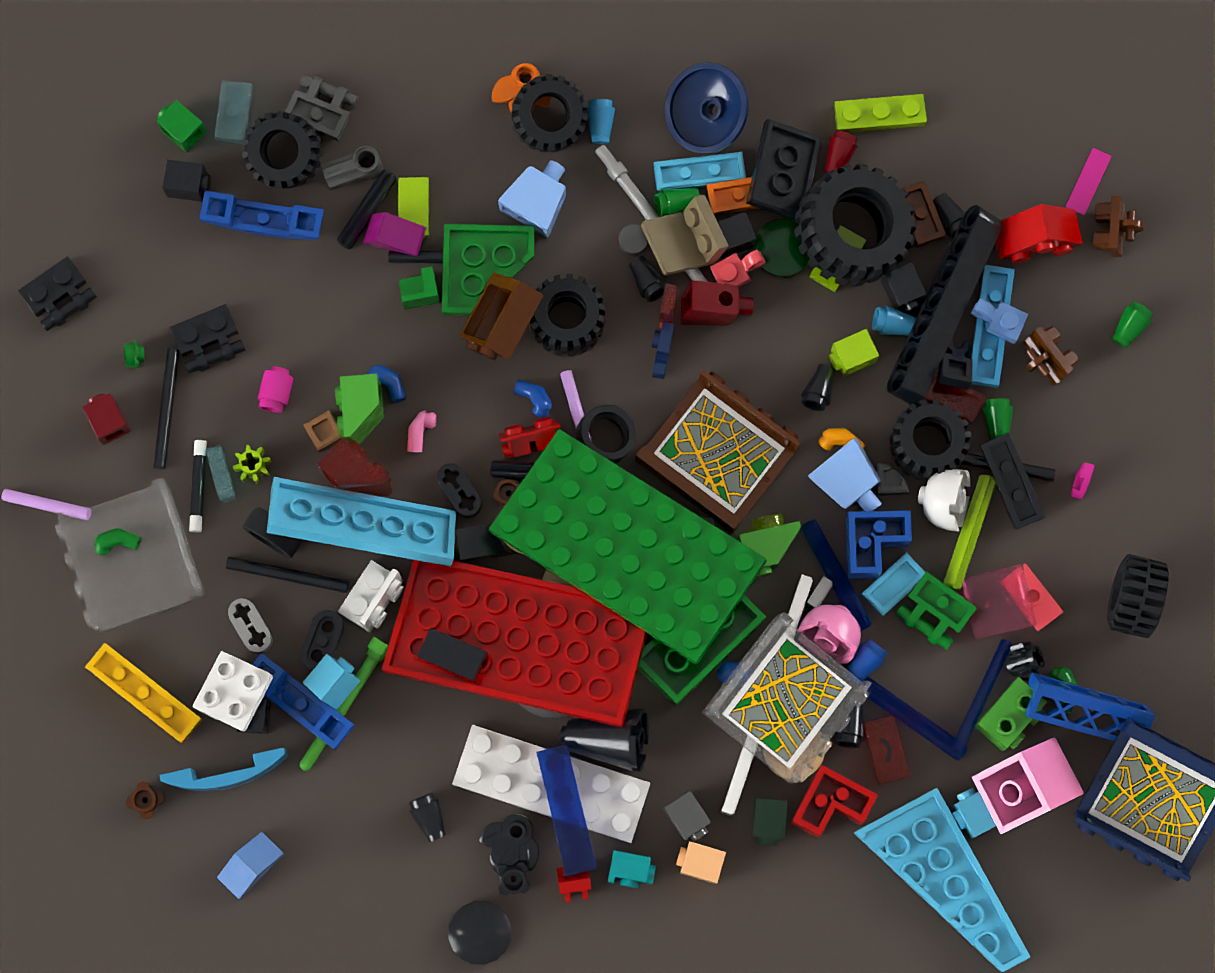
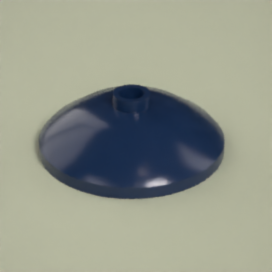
(691, 105)

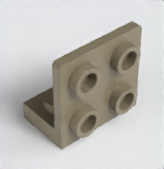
(686, 238)

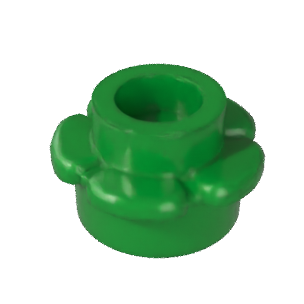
(133, 354)

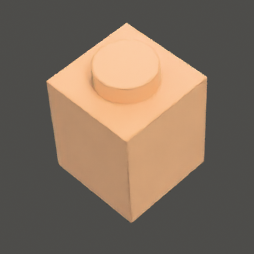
(701, 862)

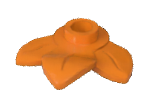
(509, 86)

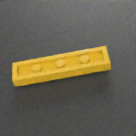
(143, 693)

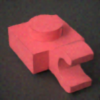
(734, 270)

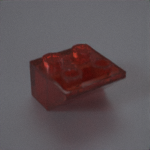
(350, 470)

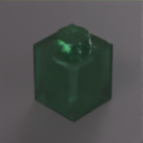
(769, 821)

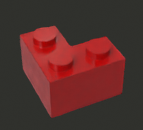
(1038, 231)
(829, 794)

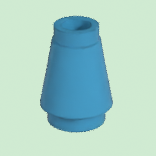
(600, 120)
(892, 321)

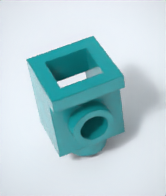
(631, 869)

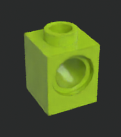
(853, 353)

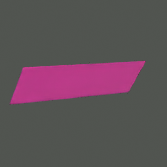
(1088, 181)

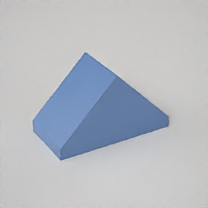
(249, 865)

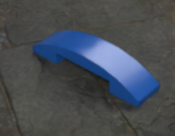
(261, 218)
(304, 705)

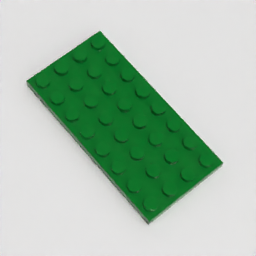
(628, 546)

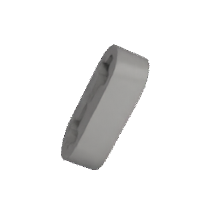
(256, 622)

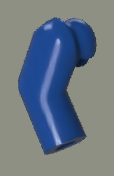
(537, 396)

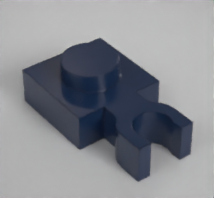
(662, 342)

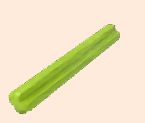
(970, 532)

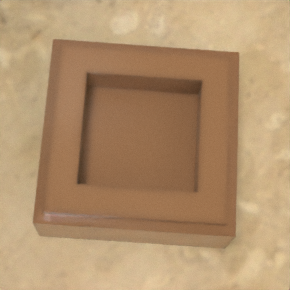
(323, 431)

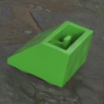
(361, 406)

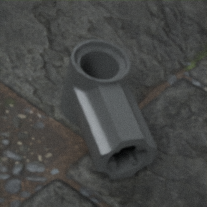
(349, 169)

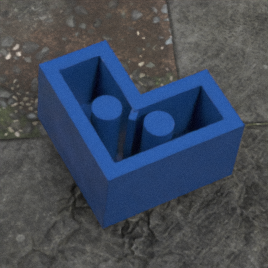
(870, 532)

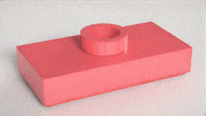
(1043, 603)

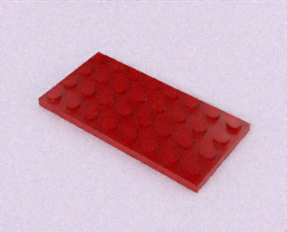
(541, 637)

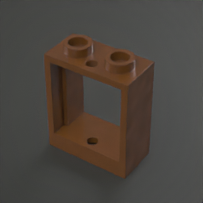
(500, 317)

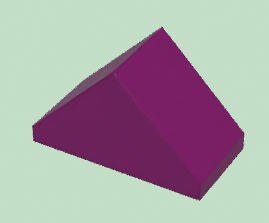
(394, 234)

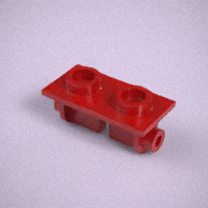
(519, 438)

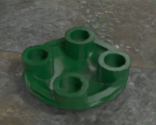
(780, 248)

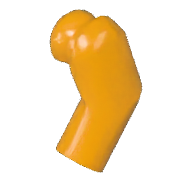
(836, 436)

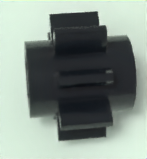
(1024, 660)

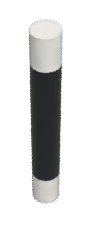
(197, 492)

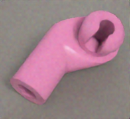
(416, 429)

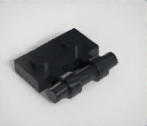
(54, 286)
(205, 331)

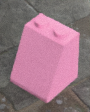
(1027, 785)

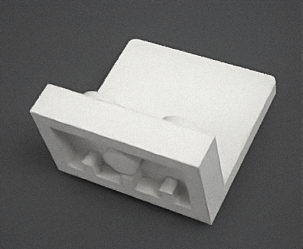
(371, 596)
(233, 691)

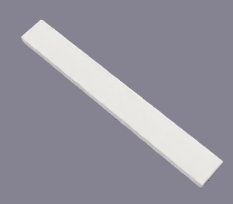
(746, 757)

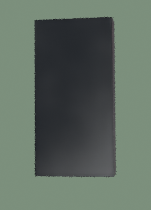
(452, 654)

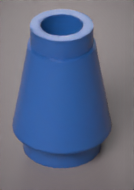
(867, 659)

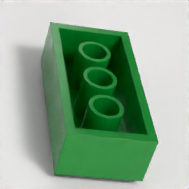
(677, 675)

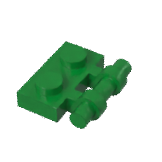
(940, 601)

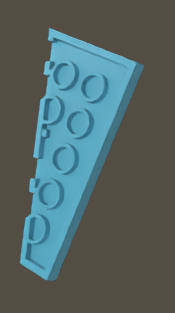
(938, 864)

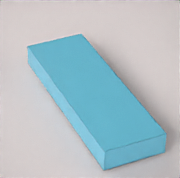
(698, 171)

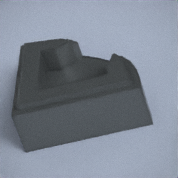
(891, 481)

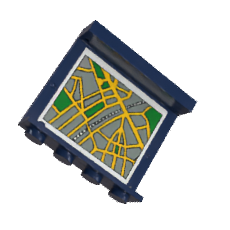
(1152, 800)

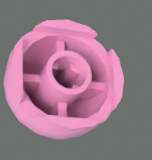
(833, 631)

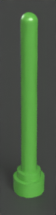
(376, 654)

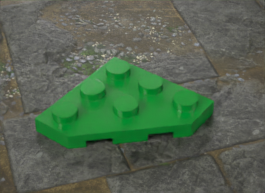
(473, 255)

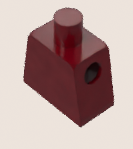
(713, 304)

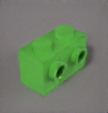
(1007, 716)

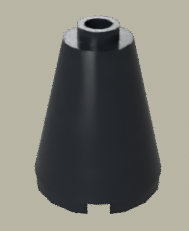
(608, 742)

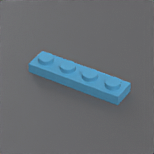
(987, 347)

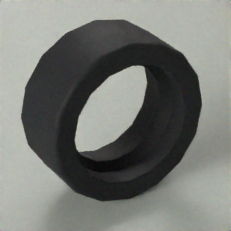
(616, 416)
(257, 527)

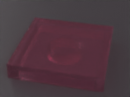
(1000, 600)

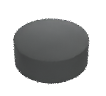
(632, 240)

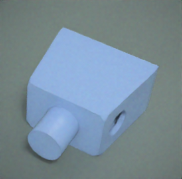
(536, 197)
(849, 477)

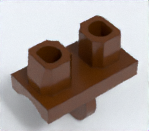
(1115, 214)
(1047, 356)

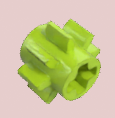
(244, 462)

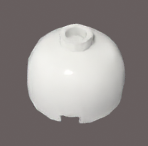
(946, 499)

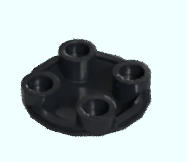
(479, 932)

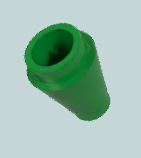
(673, 200)
(1132, 324)
(998, 416)

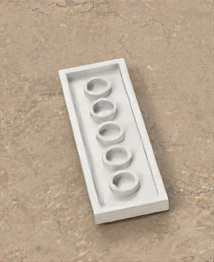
(511, 773)

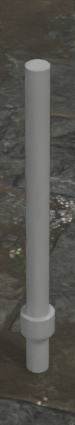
(618, 173)

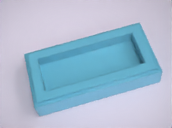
(893, 584)

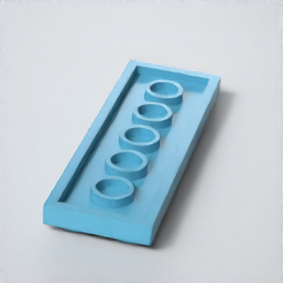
(361, 521)

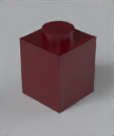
(106, 418)

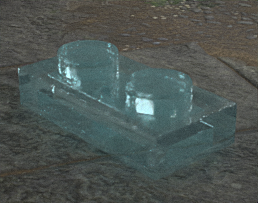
(233, 111)

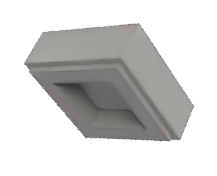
(819, 593)

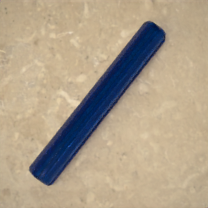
(835, 572)
(913, 718)

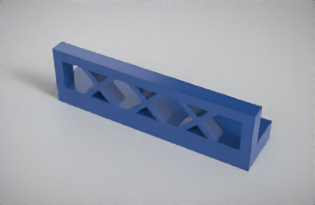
(1086, 698)

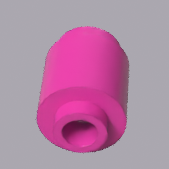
(275, 389)

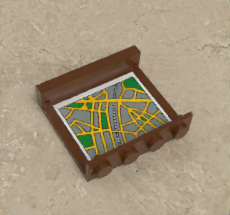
(719, 451)

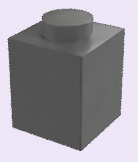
(688, 817)

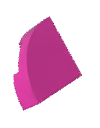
(1082, 480)

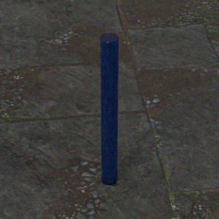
(981, 696)

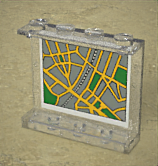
(786, 700)

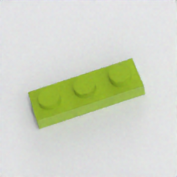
(880, 113)

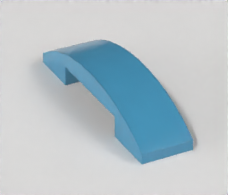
(263, 762)

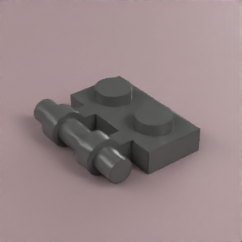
(325, 117)

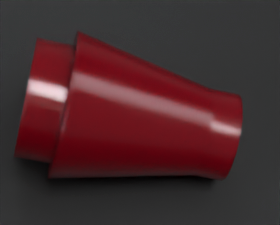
(840, 150)

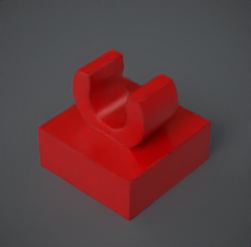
(573, 883)

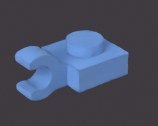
(1004, 320)

